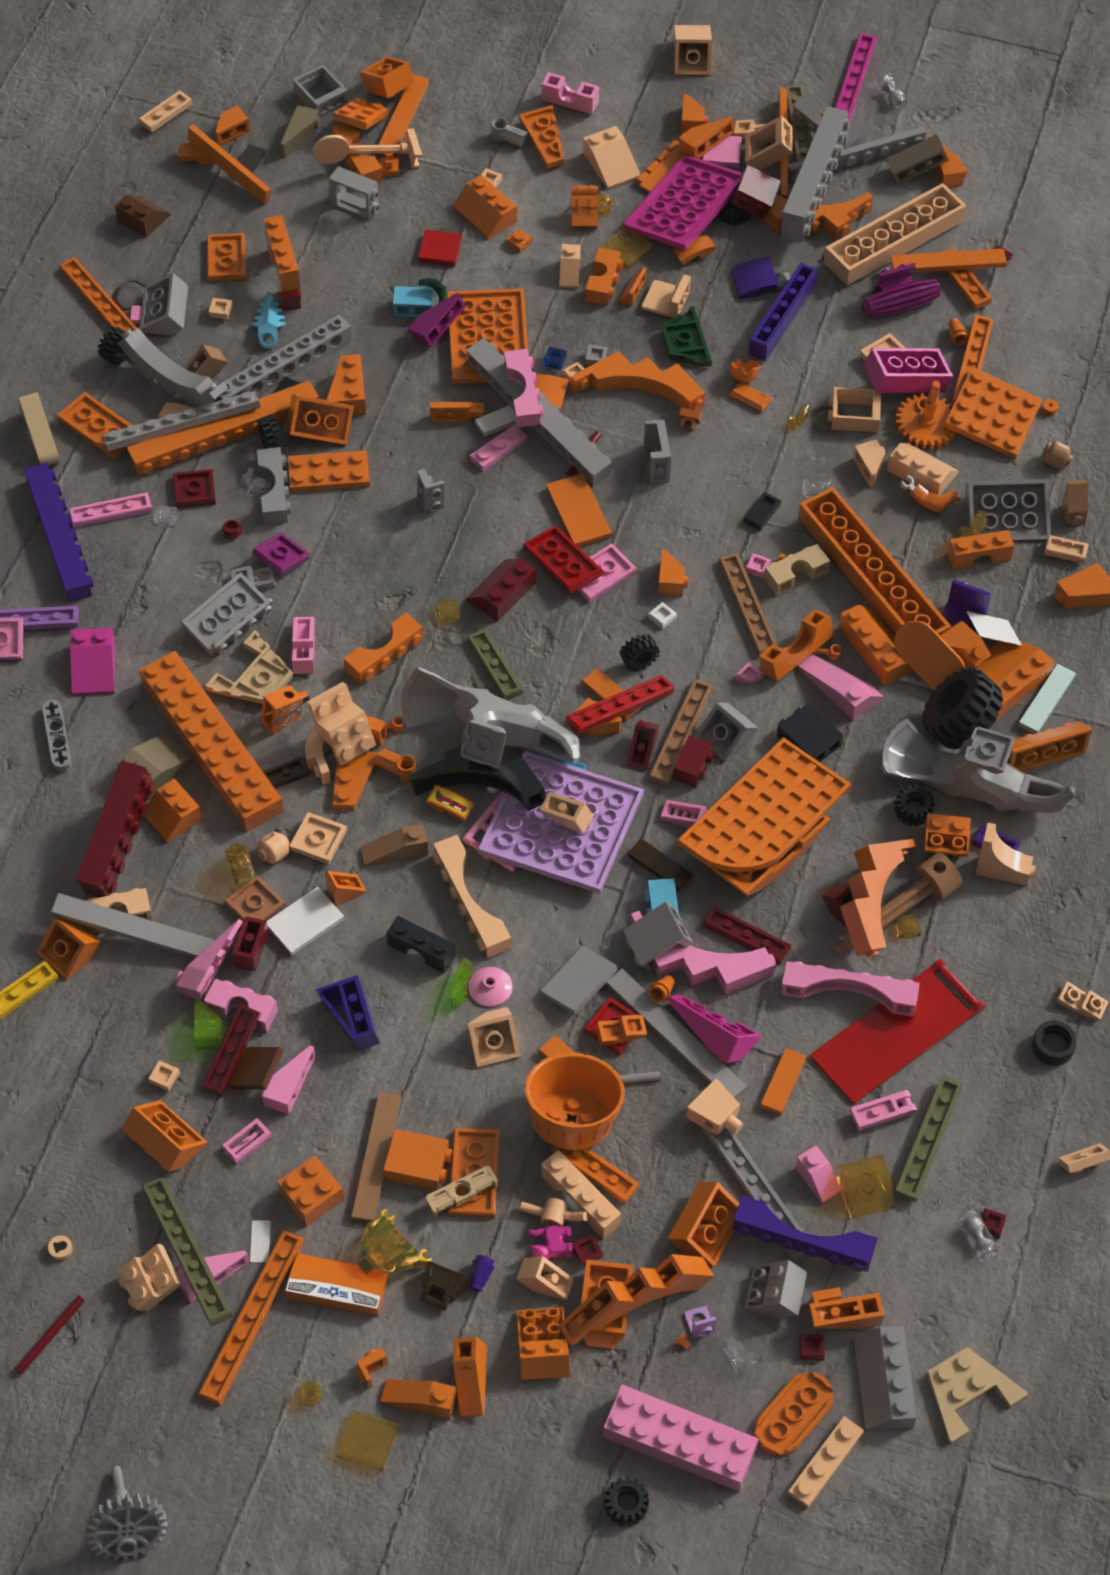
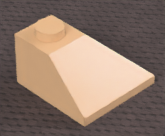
(493, 1037)

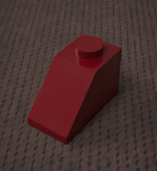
(643, 744)
(835, 897)

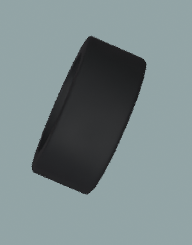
(1063, 1030)

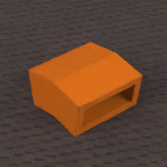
(378, 730)

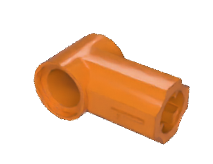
(396, 764)

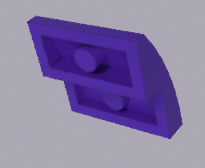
(754, 277)

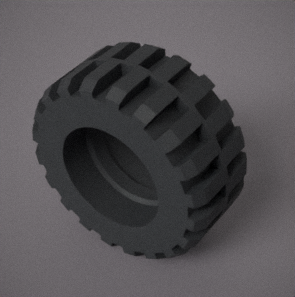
(961, 705)

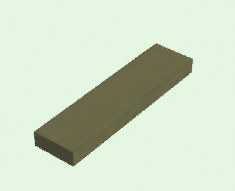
(494, 664)

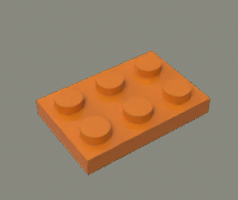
(361, 113)

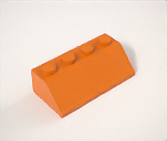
(873, 643)
(1049, 746)

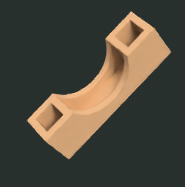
(567, 1178)

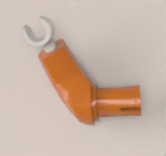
(929, 500)

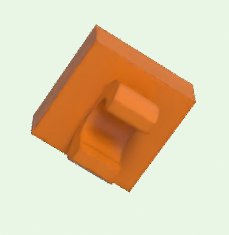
(389, 165)
(690, 415)

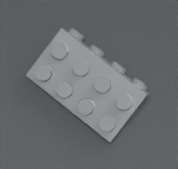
(226, 614)

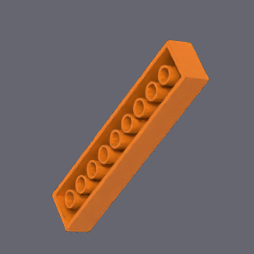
(867, 562)
(211, 741)

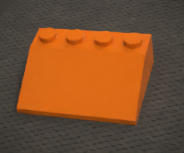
(1016, 671)

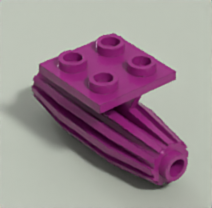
(899, 292)

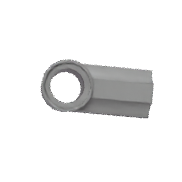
(503, 132)

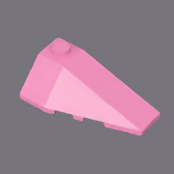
(842, 688)
(202, 970)

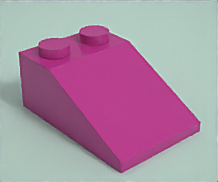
(92, 661)

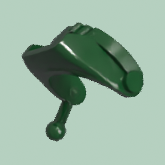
(439, 287)

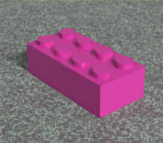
(907, 369)

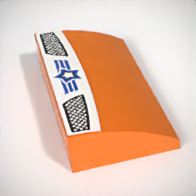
(336, 1285)

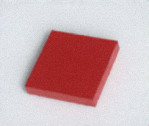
(440, 247)
(609, 1011)

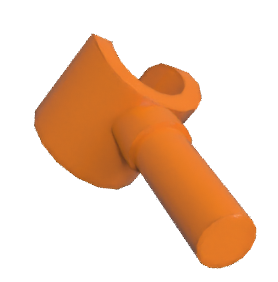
(830, 652)
(393, 726)

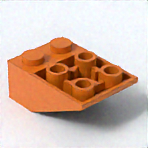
(542, 1344)

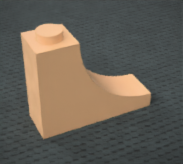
(1001, 861)

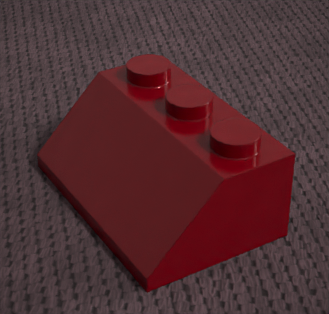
(503, 587)

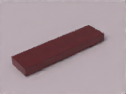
(746, 934)
(231, 1049)

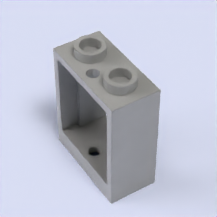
(326, 103)
(340, 198)

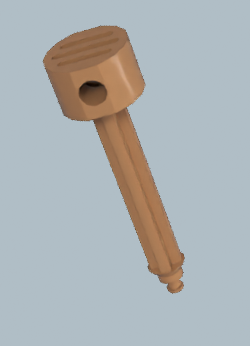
(936, 878)

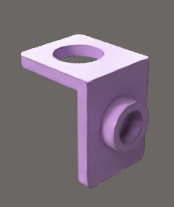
(701, 1327)

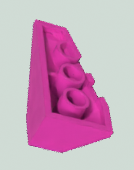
(721, 1037)

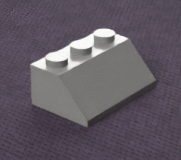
(164, 306)

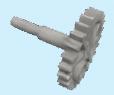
(125, 1524)

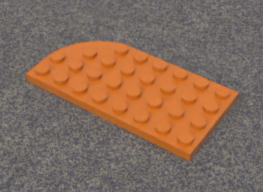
(765, 811)

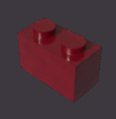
(693, 761)
(250, 943)

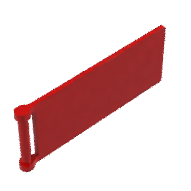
(887, 1042)

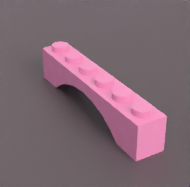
(895, 994)

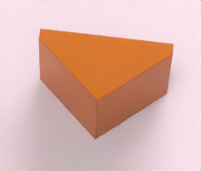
(343, 886)

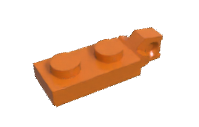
(455, 411)

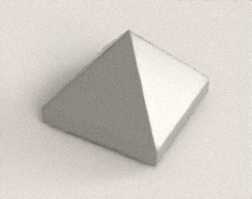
(782, 279)

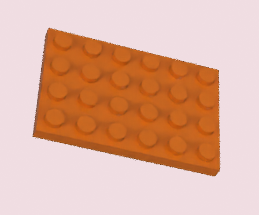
(489, 315)

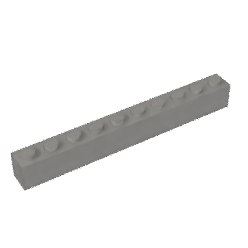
(553, 425)

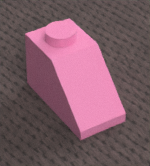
(818, 1174)

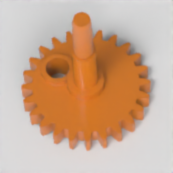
(924, 419)

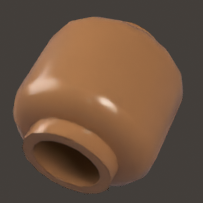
(1057, 454)

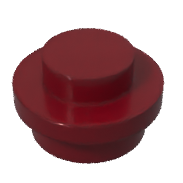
(231, 529)

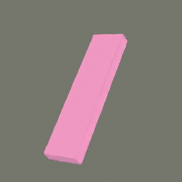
(110, 510)

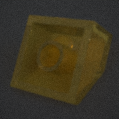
(866, 1186)

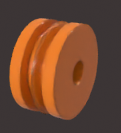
(1050, 407)

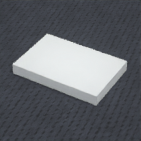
(304, 921)

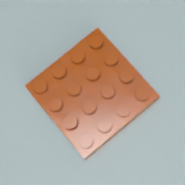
(993, 413)

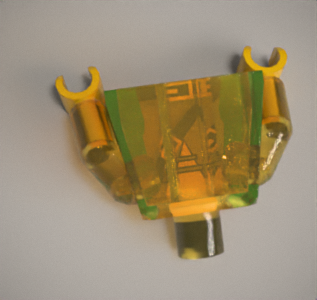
(388, 1247)

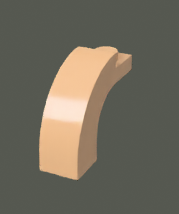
(315, 750)

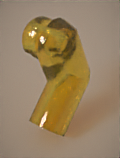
(797, 421)

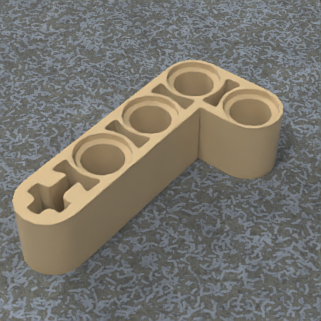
(38, 428)

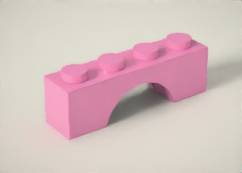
(526, 407)

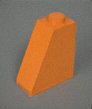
(1085, 588)

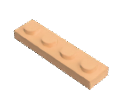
(825, 1462)

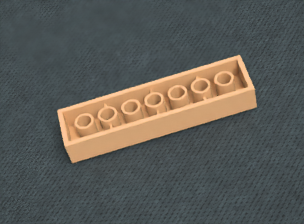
(894, 234)

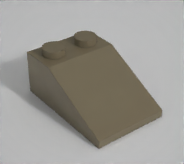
(161, 758)

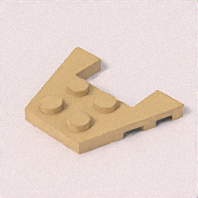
(262, 677)
(963, 1380)

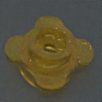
(609, 203)

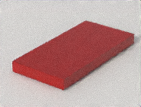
(563, 559)

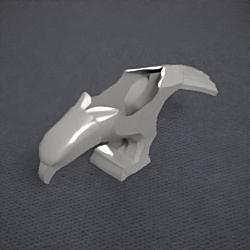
(487, 720)
(974, 772)

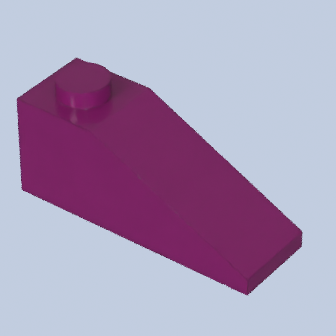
(435, 321)

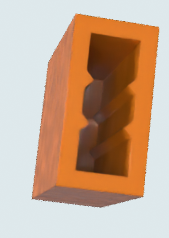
(417, 1160)

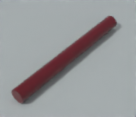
(49, 1335)

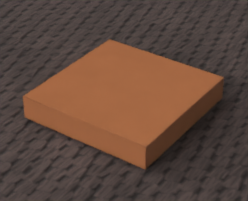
(255, 901)

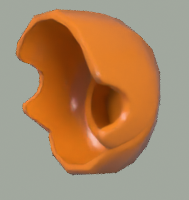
(744, 372)

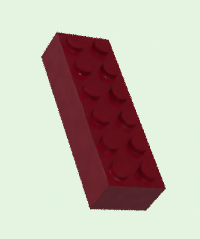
(115, 830)

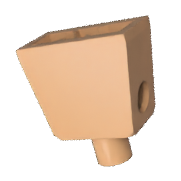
(715, 1110)

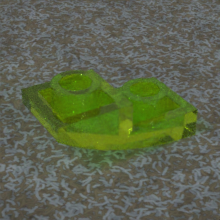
(459, 983)

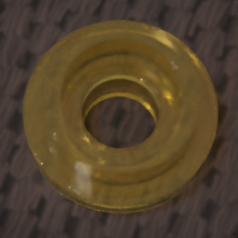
(310, 1386)

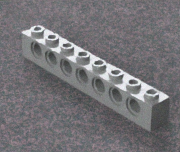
(290, 359)

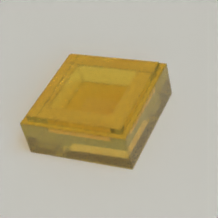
(448, 610)

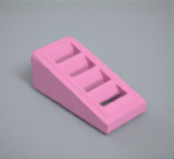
(684, 821)

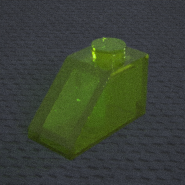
(207, 1028)

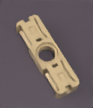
(474, 1182)

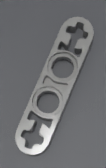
(58, 735)

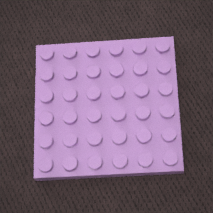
(549, 848)

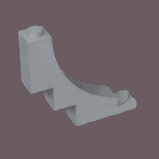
(151, 362)

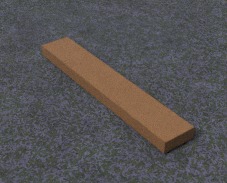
(747, 602)
(682, 727)
(375, 1157)

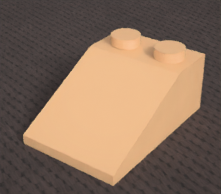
(610, 157)

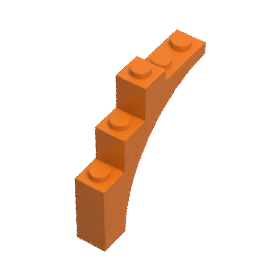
(832, 218)

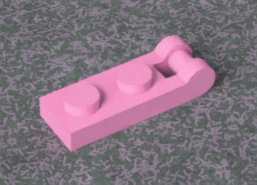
(883, 1110)

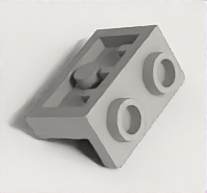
(429, 493)

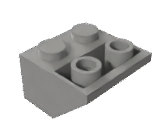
(776, 1289)

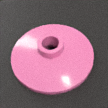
(493, 994)

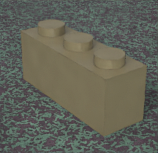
(917, 159)

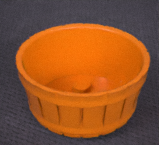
(573, 1087)

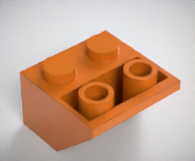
(947, 835)

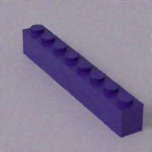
(58, 532)

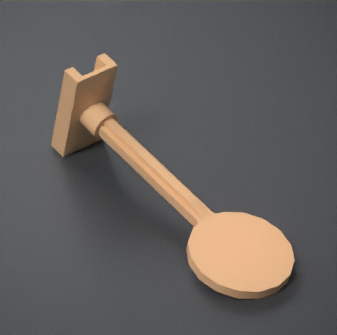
(335, 148)

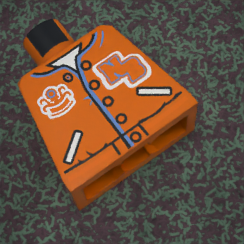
(282, 708)

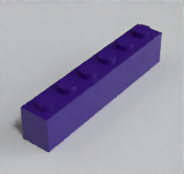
(783, 311)

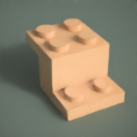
(341, 723)

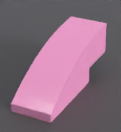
(303, 645)

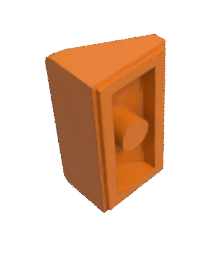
(633, 287)

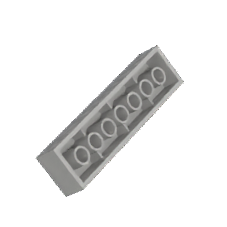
(815, 174)

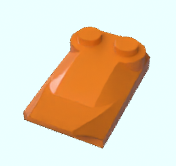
(595, 1276)

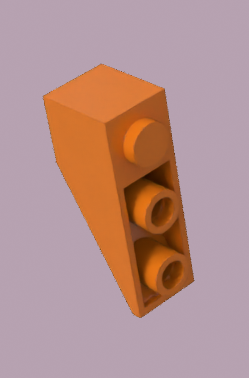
(470, 1375)

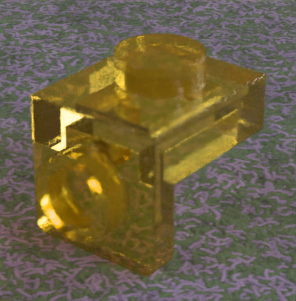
(979, 523)

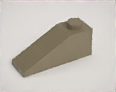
(300, 129)

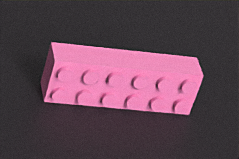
(680, 1438)

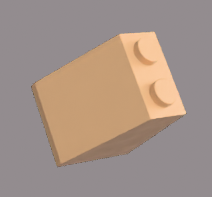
(692, 49)

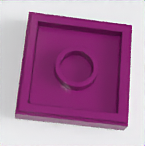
(280, 554)

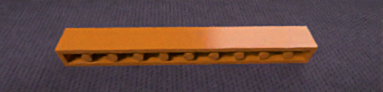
(183, 444)

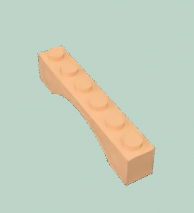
(489, 930)

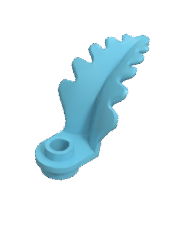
(268, 321)

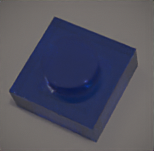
(555, 358)

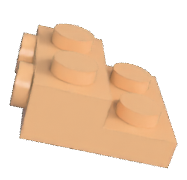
(149, 1278)

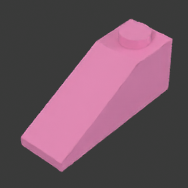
(288, 1082)
(221, 1267)

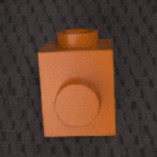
(369, 1363)

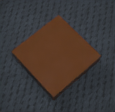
(256, 1068)

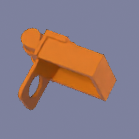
(584, 206)

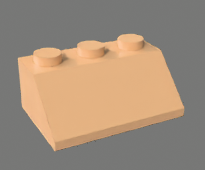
(924, 468)

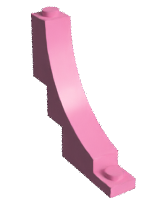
(731, 970)

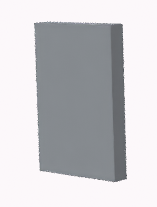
(579, 980)

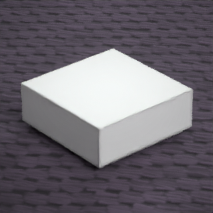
(662, 615)

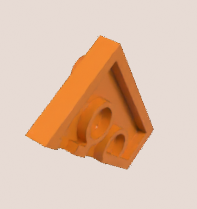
(351, 780)

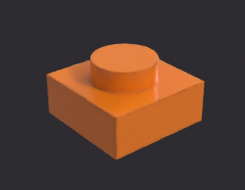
(519, 240)

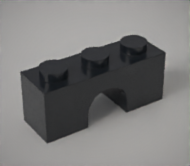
(436, 950)

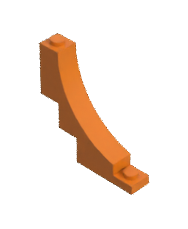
(618, 373)
(864, 912)
(615, 1299)

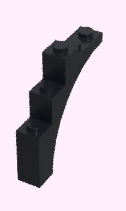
(512, 778)

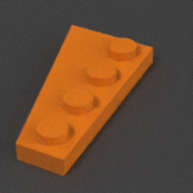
(544, 135)

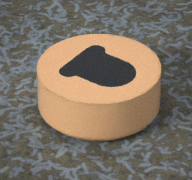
(60, 1247)

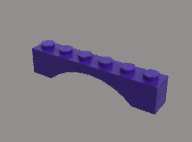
(849, 1249)

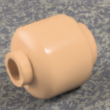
(273, 847)

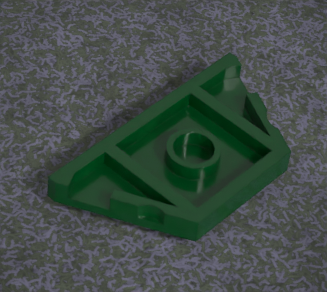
(685, 339)

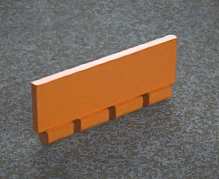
(658, 169)

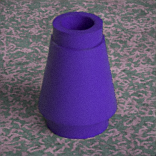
(480, 1272)

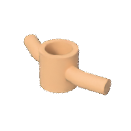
(554, 1212)

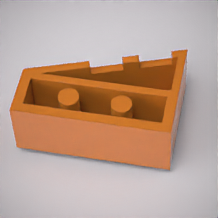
(348, 384)

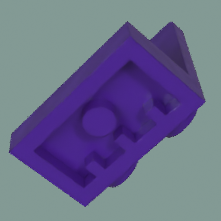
(963, 599)

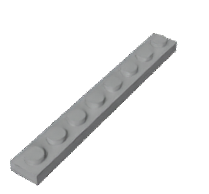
(869, 151)
(182, 420)

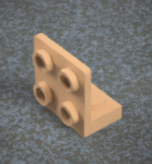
(667, 298)

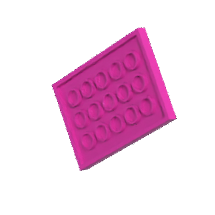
(684, 202)

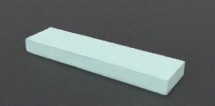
(1047, 699)

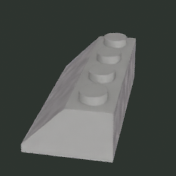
(885, 1379)

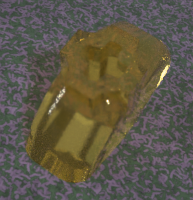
(239, 864)

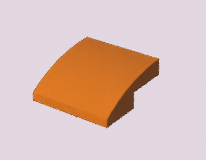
(552, 387)

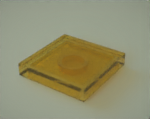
(631, 246)
(367, 1440)

